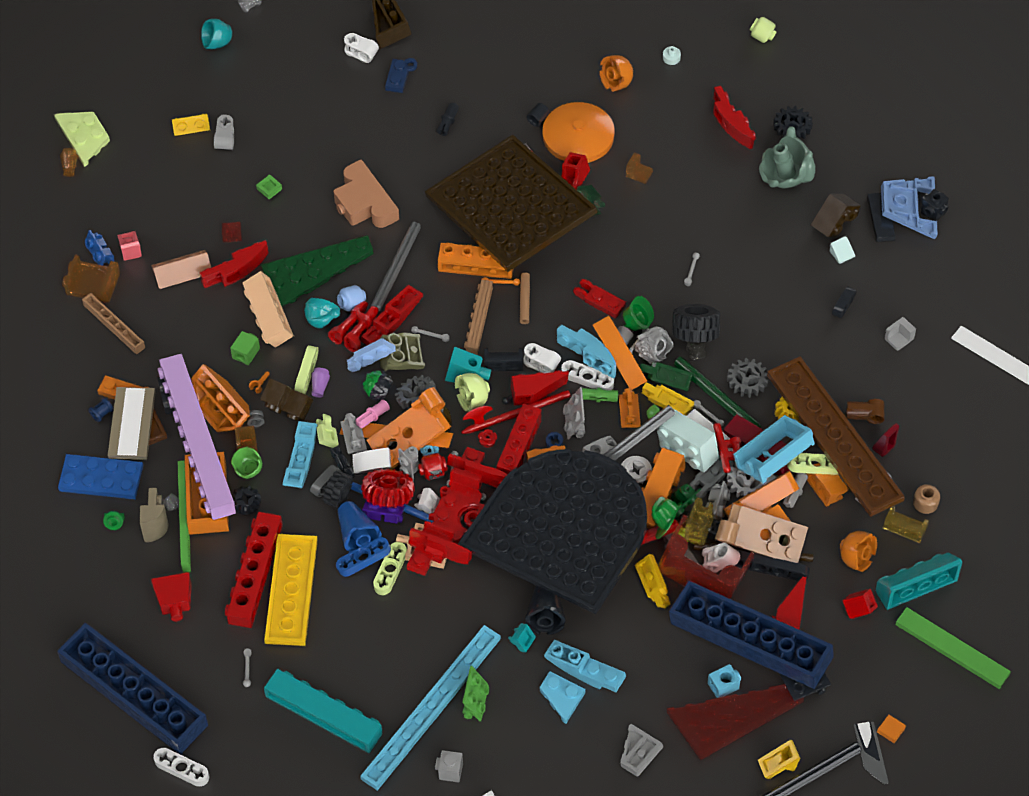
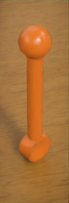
(516, 282)

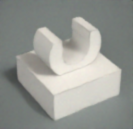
(427, 501)

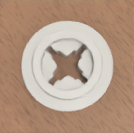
(640, 464)

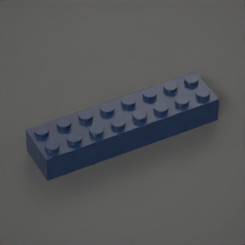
(751, 634)
(133, 688)

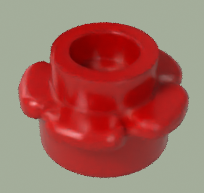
(487, 442)

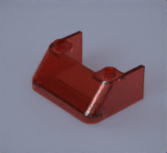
(682, 569)

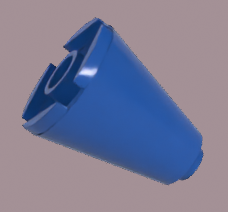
(356, 527)

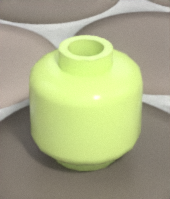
(763, 29)

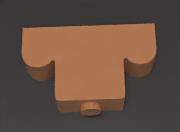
(364, 198)

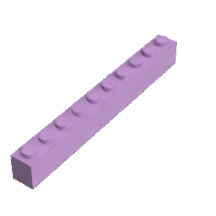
(197, 437)

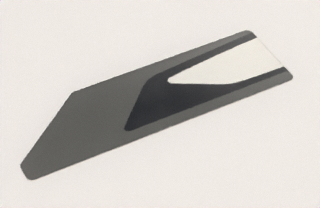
(871, 750)

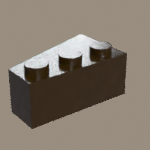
(389, 22)

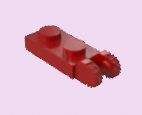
(600, 298)

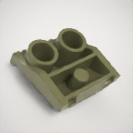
(407, 352)

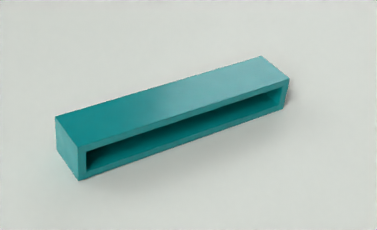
(323, 710)

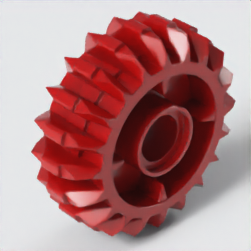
(388, 488)

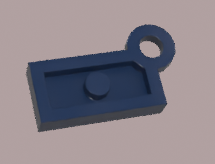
(398, 74)

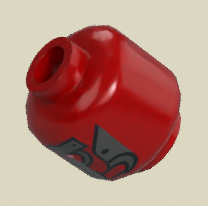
(432, 466)

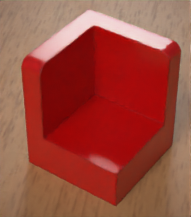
(860, 603)

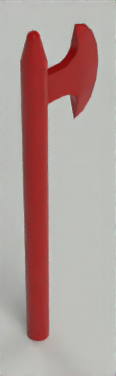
(478, 413)

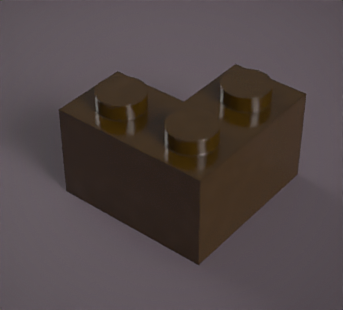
(833, 214)
(282, 398)

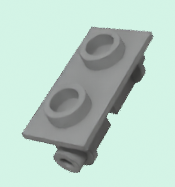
(353, 435)
(408, 461)
(719, 495)

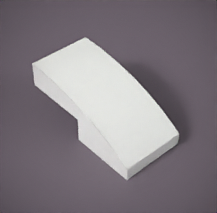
(371, 460)

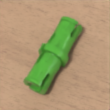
(600, 395)

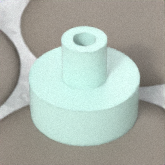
(671, 55)

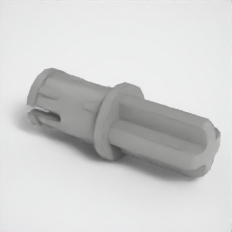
(790, 500)

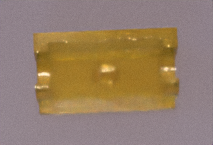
(699, 522)
(905, 525)

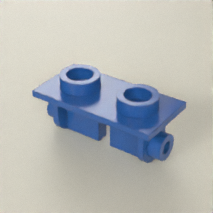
(96, 246)

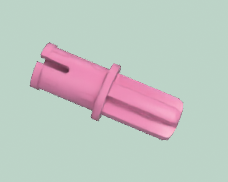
(372, 414)

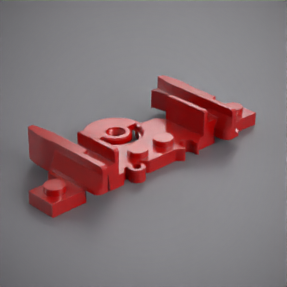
(462, 495)

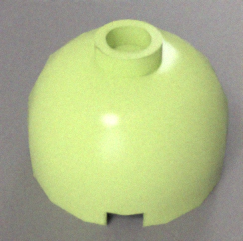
(472, 391)

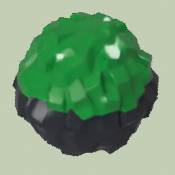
(377, 385)

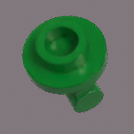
(113, 520)

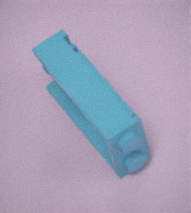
(785, 426)

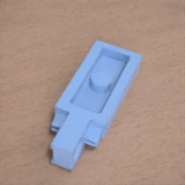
(370, 354)

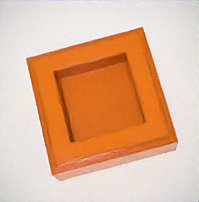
(891, 728)

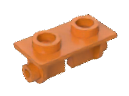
(629, 409)

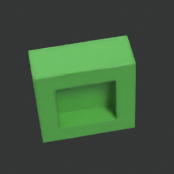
(269, 186)

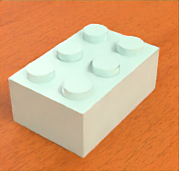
(689, 439)

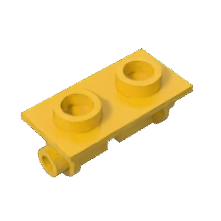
(190, 124)

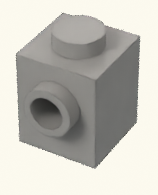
(449, 766)

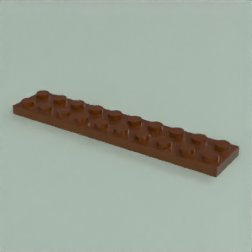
(836, 436)

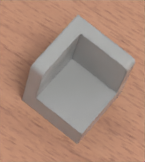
(900, 333)

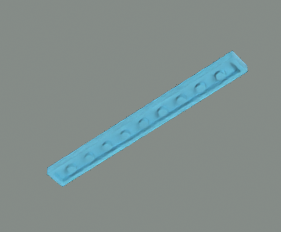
(429, 708)

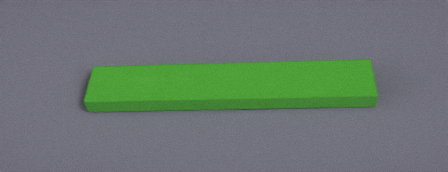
(184, 532)
(953, 648)

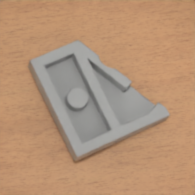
(639, 750)

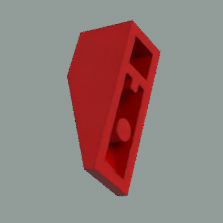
(791, 608)

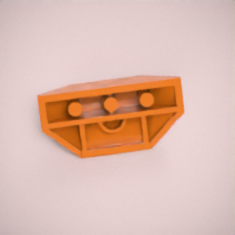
(219, 400)

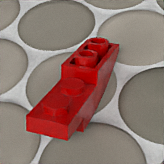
(732, 121)
(242, 264)

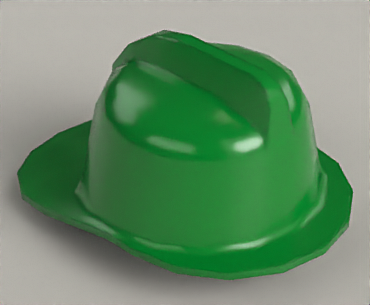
(638, 314)
(663, 514)

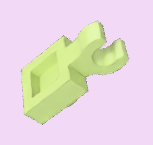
(326, 433)

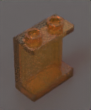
(91, 278)

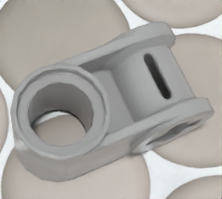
(224, 133)

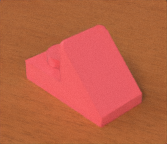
(129, 245)

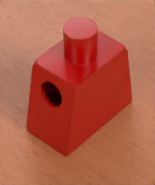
(173, 594)

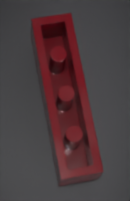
(746, 432)

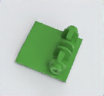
(475, 695)

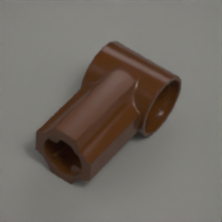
(871, 411)

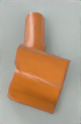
(258, 383)

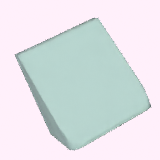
(842, 250)

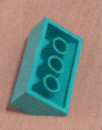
(918, 580)

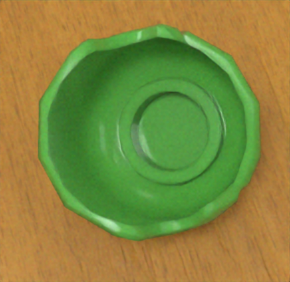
(246, 462)

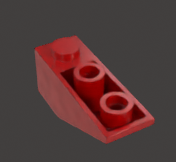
(535, 386)

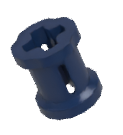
(101, 409)

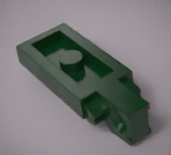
(668, 375)

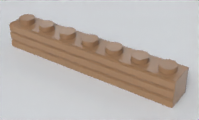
(479, 316)
(113, 323)

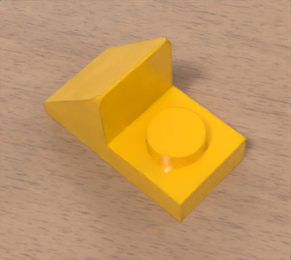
(779, 759)

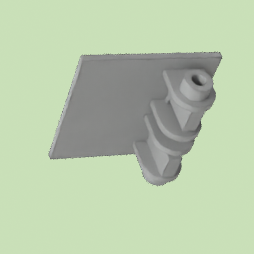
(574, 415)

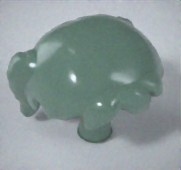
(787, 162)

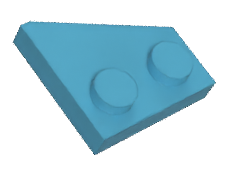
(562, 695)

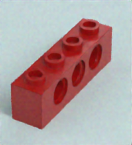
(520, 439)

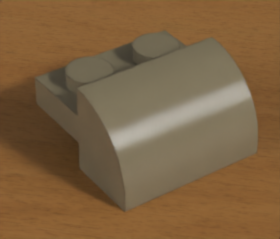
(153, 517)

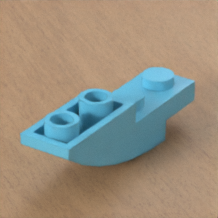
(592, 350)
(583, 667)

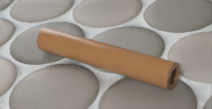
(524, 298)

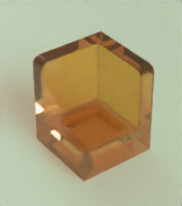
(638, 171)
(246, 437)

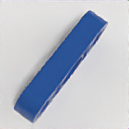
(365, 549)

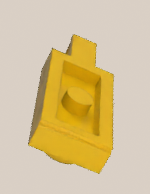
(664, 396)
(653, 581)

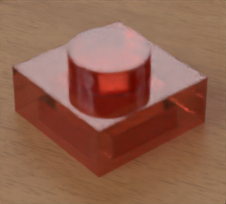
(231, 232)

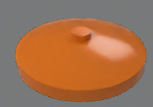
(578, 129)

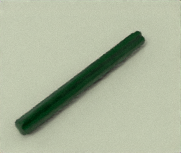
(714, 391)

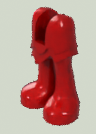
(364, 321)

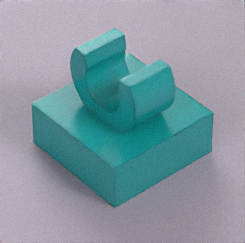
(522, 637)

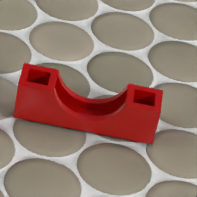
(575, 169)

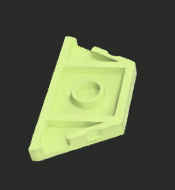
(83, 133)

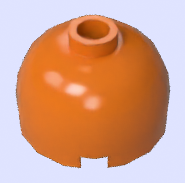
(616, 72)
(857, 550)

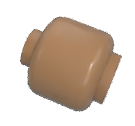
(926, 499)

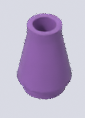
(319, 381)

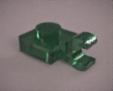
(592, 195)

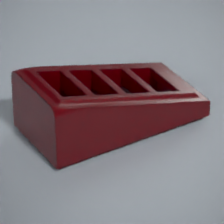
(886, 441)

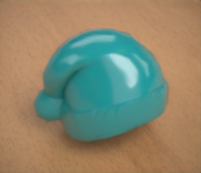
(215, 34)
(320, 312)

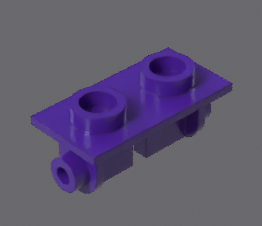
(391, 514)

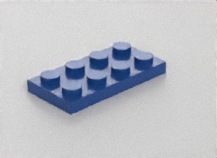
(100, 476)

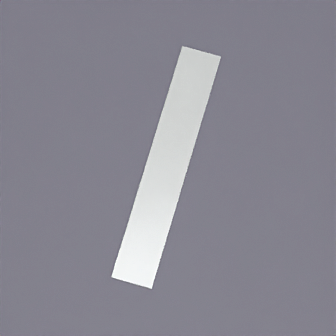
(992, 353)

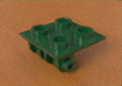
(686, 495)

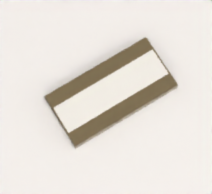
(131, 423)

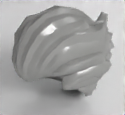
(654, 345)

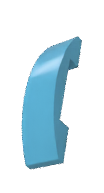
(301, 455)

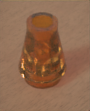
(69, 160)

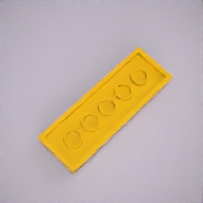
(291, 590)

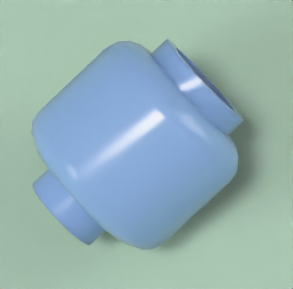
(350, 297)

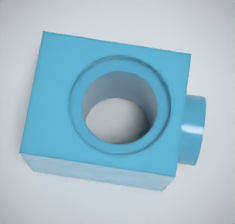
(720, 688)

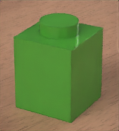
(245, 347)

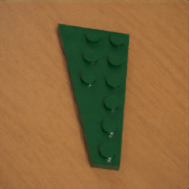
(311, 269)

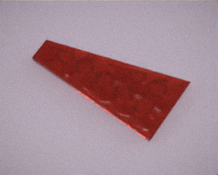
(728, 718)

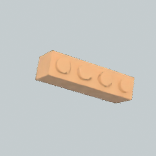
(267, 309)

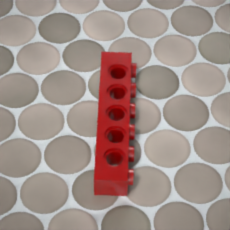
(245, 614)

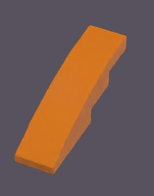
(623, 357)

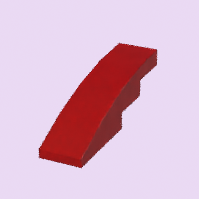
(394, 314)

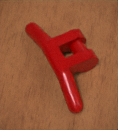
(724, 445)

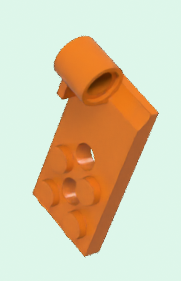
(424, 420)

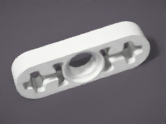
(586, 369)
(186, 775)

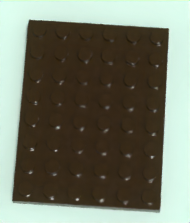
(511, 202)

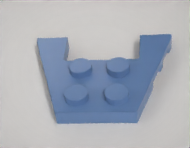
(901, 204)

